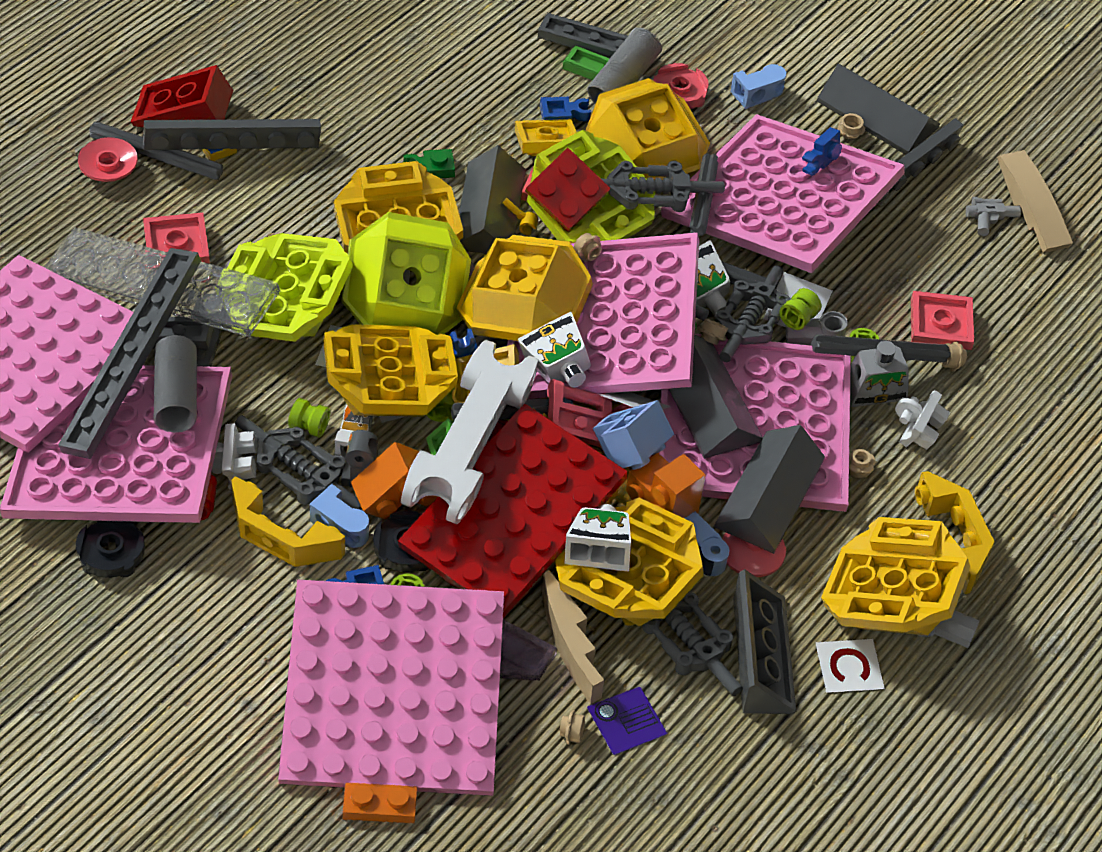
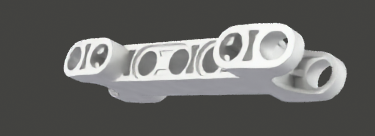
(451, 470)

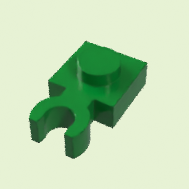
(436, 161)

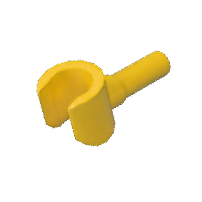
(527, 219)

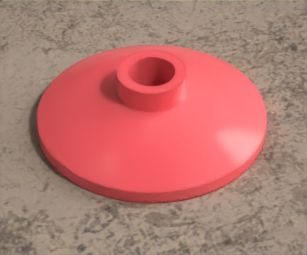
(107, 159)
(753, 558)

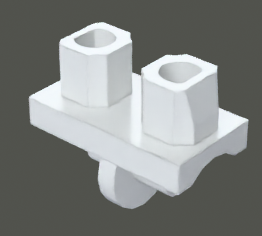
(918, 416)
(229, 455)

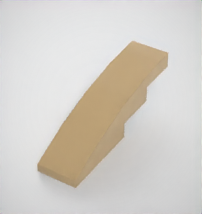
(1036, 201)
(568, 631)

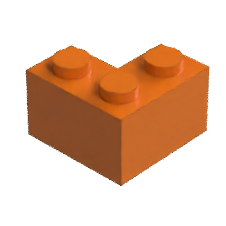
(383, 481)
(670, 485)

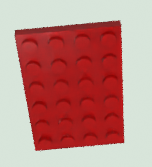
(521, 516)

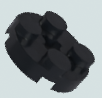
(386, 542)
(115, 562)

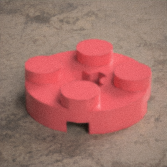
(693, 83)

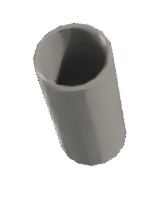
(627, 63)
(175, 384)

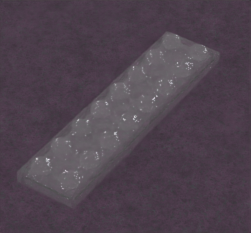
(126, 269)

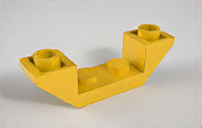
(943, 496)
(318, 545)

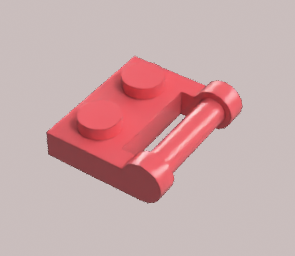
(574, 418)

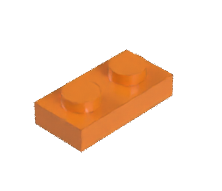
(379, 802)

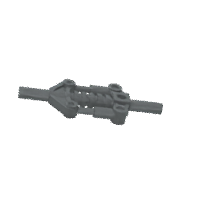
(676, 183)
(760, 297)
(279, 444)
(703, 653)

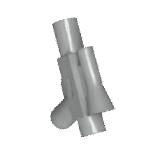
(989, 212)

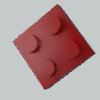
(567, 189)

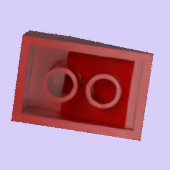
(188, 96)

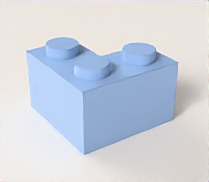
(634, 434)

